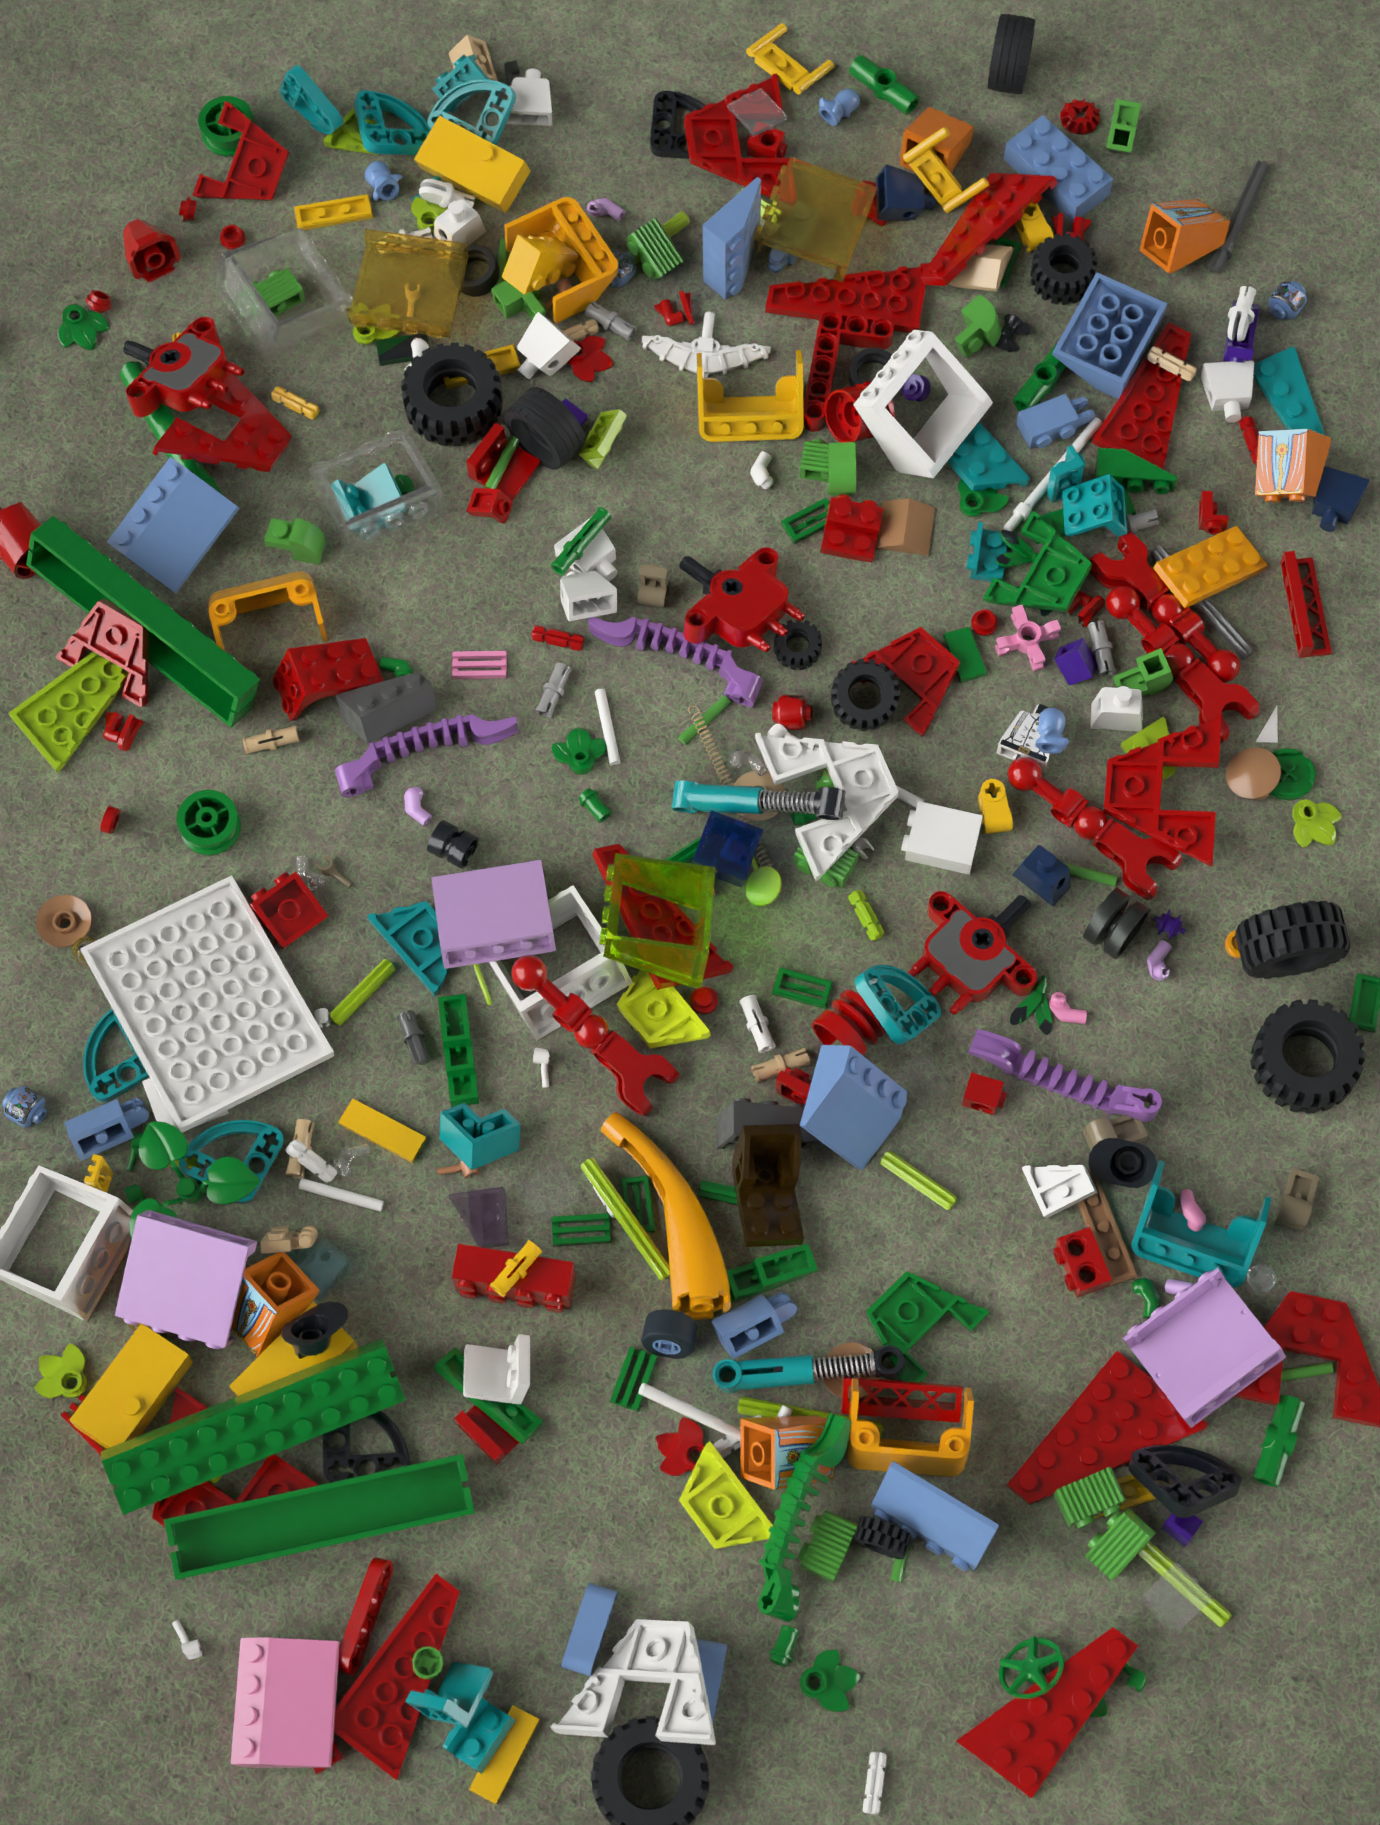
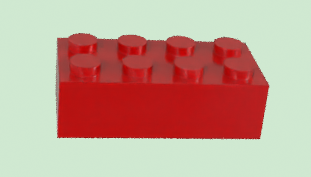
(547, 1279)

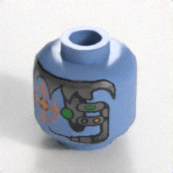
(626, 268)
(1287, 300)
(24, 1106)

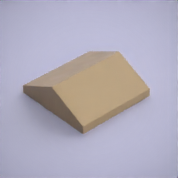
(984, 270)

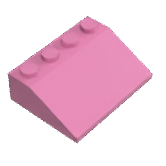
(285, 1703)

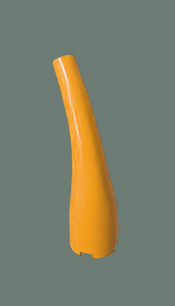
(695, 1258)

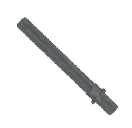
(1239, 216)
(1215, 617)

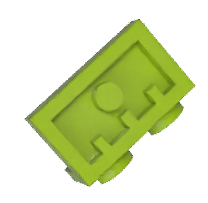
(602, 437)

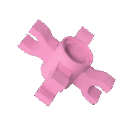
(1027, 628)

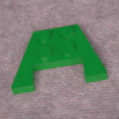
(1051, 579)
(911, 1311)

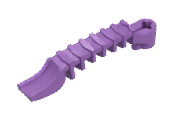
(742, 685)
(355, 775)
(1007, 1056)

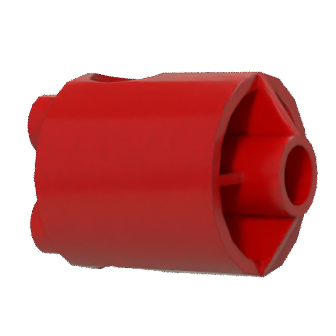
(15, 533)

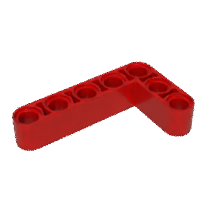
(823, 360)

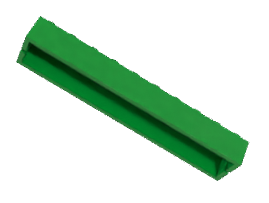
(173, 642)
(252, 1426)
(318, 1516)

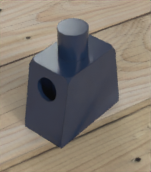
(900, 195)
(1337, 497)
(1043, 873)

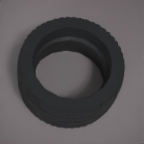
(1011, 53)
(544, 427)

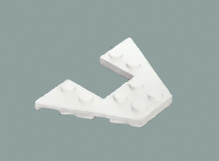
(853, 768)
(648, 1653)

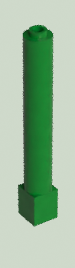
(160, 421)

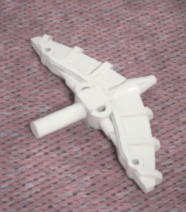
(715, 357)

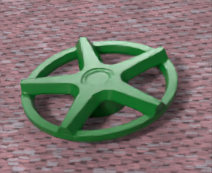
(1031, 1668)

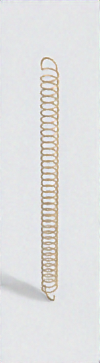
(723, 771)

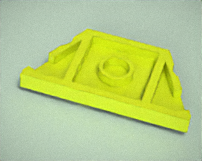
(660, 1015)
(722, 1504)

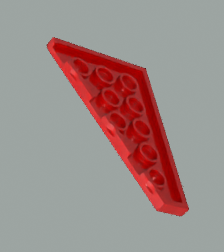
(1101, 1430)

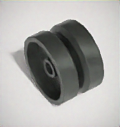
(1115, 923)

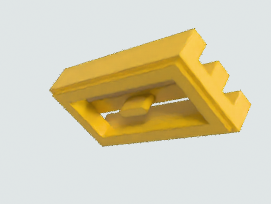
(96, 1180)

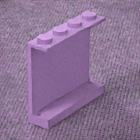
(493, 914)
(183, 1278)
(1203, 1347)

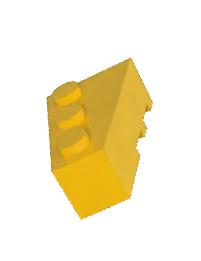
(538, 263)

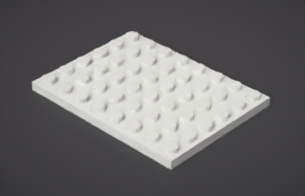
(206, 1003)

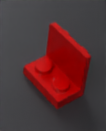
(486, 456)

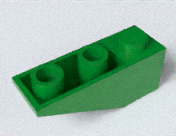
(1124, 464)

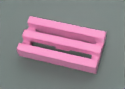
(474, 655)

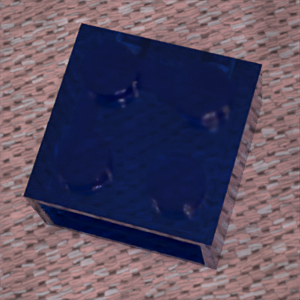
(727, 847)

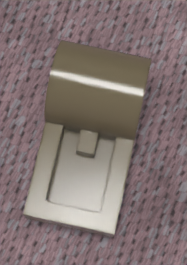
(653, 585)
(1120, 1127)
(1297, 1200)

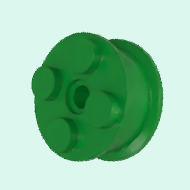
(217, 137)
(208, 822)

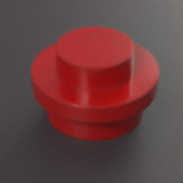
(187, 209)
(232, 237)
(98, 301)
(984, 622)
(704, 1000)

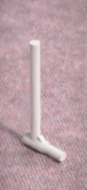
(698, 1414)

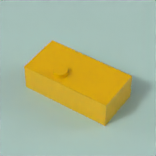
(472, 164)
(281, 1361)
(132, 1389)

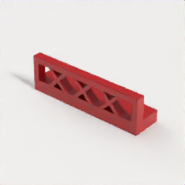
(1298, 607)
(901, 1406)

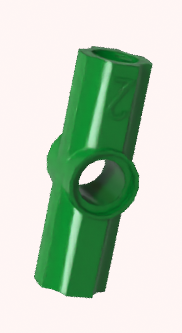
(884, 84)
(1036, 388)
(1279, 1440)

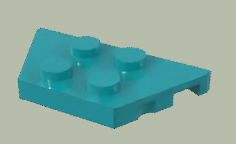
(985, 463)
(415, 938)

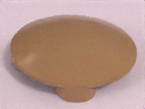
(1253, 773)

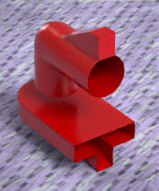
(1080, 225)
(666, 310)
(1091, 607)
(126, 736)

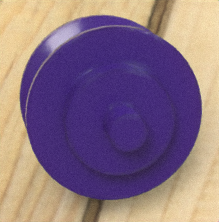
(916, 388)
(1169, 924)

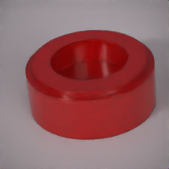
(110, 819)

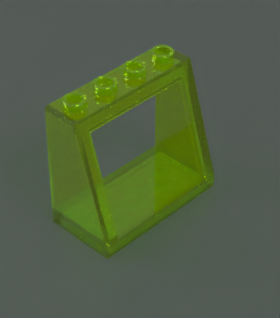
(671, 880)

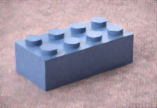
(1048, 152)

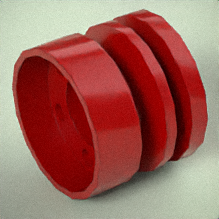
(843, 418)
(849, 1023)

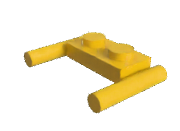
(788, 71)
(937, 176)

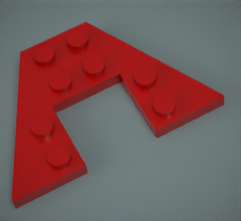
(715, 141)
(253, 443)
(1136, 788)
(1325, 1331)
(271, 1479)

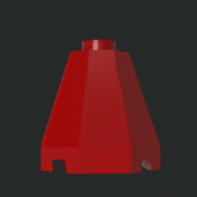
(151, 247)

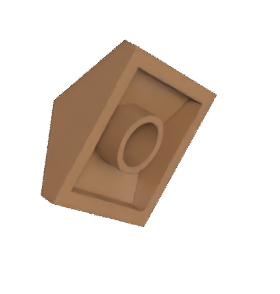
(906, 526)

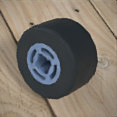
(669, 1334)

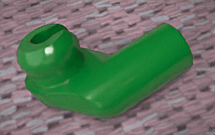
(398, 666)
(1150, 1294)

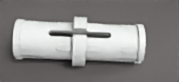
(763, 1039)

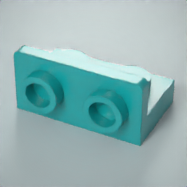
(465, 70)
(1065, 474)
(987, 548)
(481, 1737)

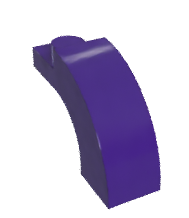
(1241, 351)

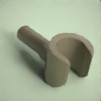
(331, 870)

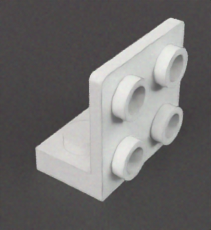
(497, 1372)

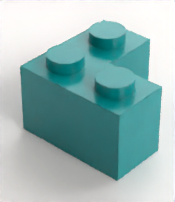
(476, 1138)

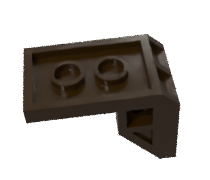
(765, 1183)

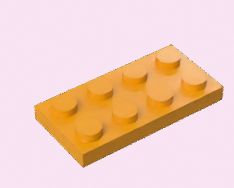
(1210, 566)

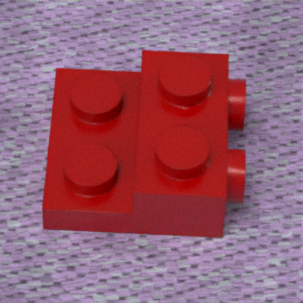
(851, 528)
(287, 908)
(793, 1085)

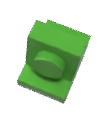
(1123, 126)
(512, 301)
(982, 326)
(842, 468)
(299, 537)
(1150, 676)

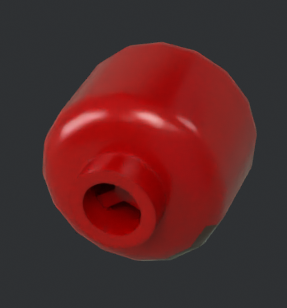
(792, 712)

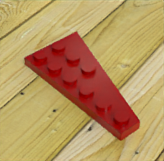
(985, 219)
(888, 295)
(1147, 406)
(656, 919)
(374, 1709)
(1033, 1733)

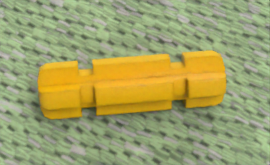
(295, 402)

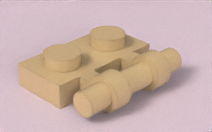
(284, 1240)

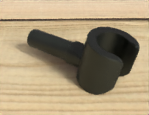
(511, 70)

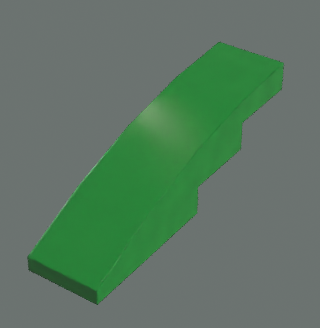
(458, 1050)
(770, 1272)

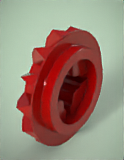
(1080, 125)

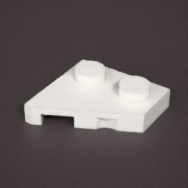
(1059, 1186)

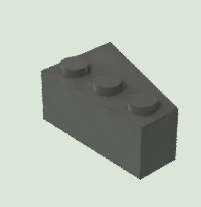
(386, 705)
(744, 1112)

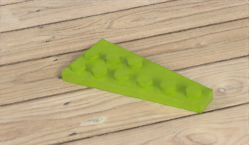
(69, 707)

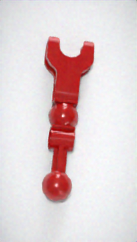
(1165, 607)
(1192, 675)
(1092, 824)
(593, 1033)

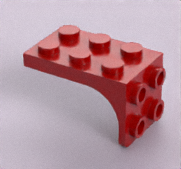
(323, 671)

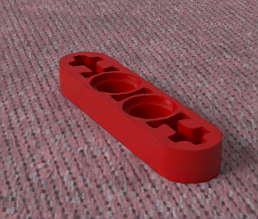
(364, 1615)

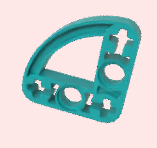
(471, 87)
(308, 100)
(376, 136)
(875, 993)
(90, 1063)
(230, 1128)

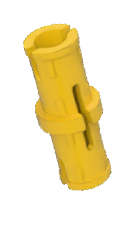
(503, 1284)

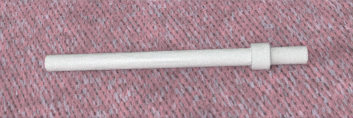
(1024, 509)

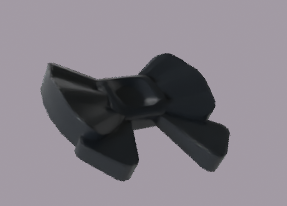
(1012, 325)

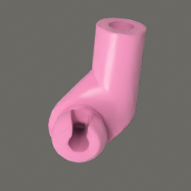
(1064, 1012)
(1191, 1210)

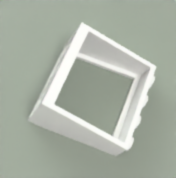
(947, 425)
(590, 981)
(94, 1260)

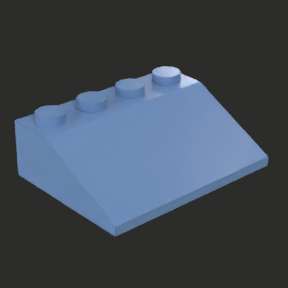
(731, 242)
(1109, 334)
(173, 525)
(851, 1104)
(933, 1517)

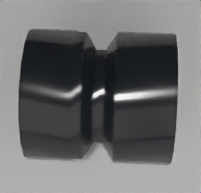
(450, 843)

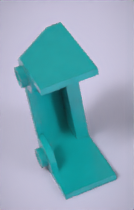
(1167, 1239)

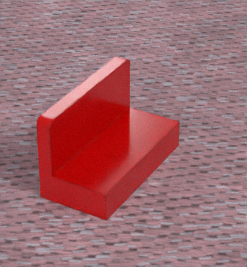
(486, 1434)

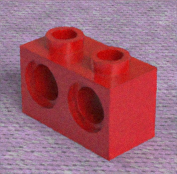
(1089, 1261)

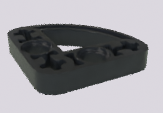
(671, 140)
(344, 1456)
(1179, 1498)

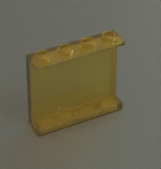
(816, 215)
(408, 284)

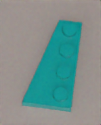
(1287, 390)

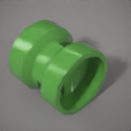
(425, 1659)

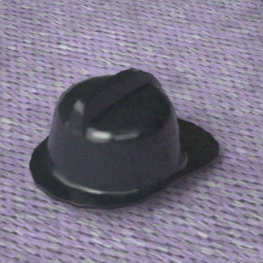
(1116, 1156)
(312, 1331)

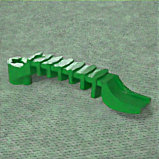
(778, 1595)

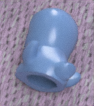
(840, 107)
(380, 178)
(1050, 729)

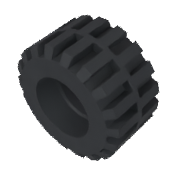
(1061, 285)
(869, 672)

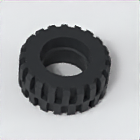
(456, 422)
(1292, 939)
(1323, 1025)
(608, 1768)

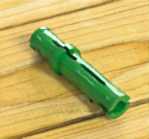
(574, 549)

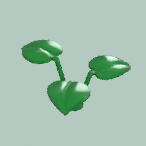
(163, 1145)

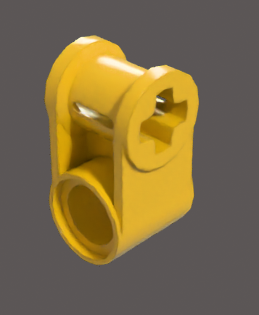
(1033, 227)
(995, 811)

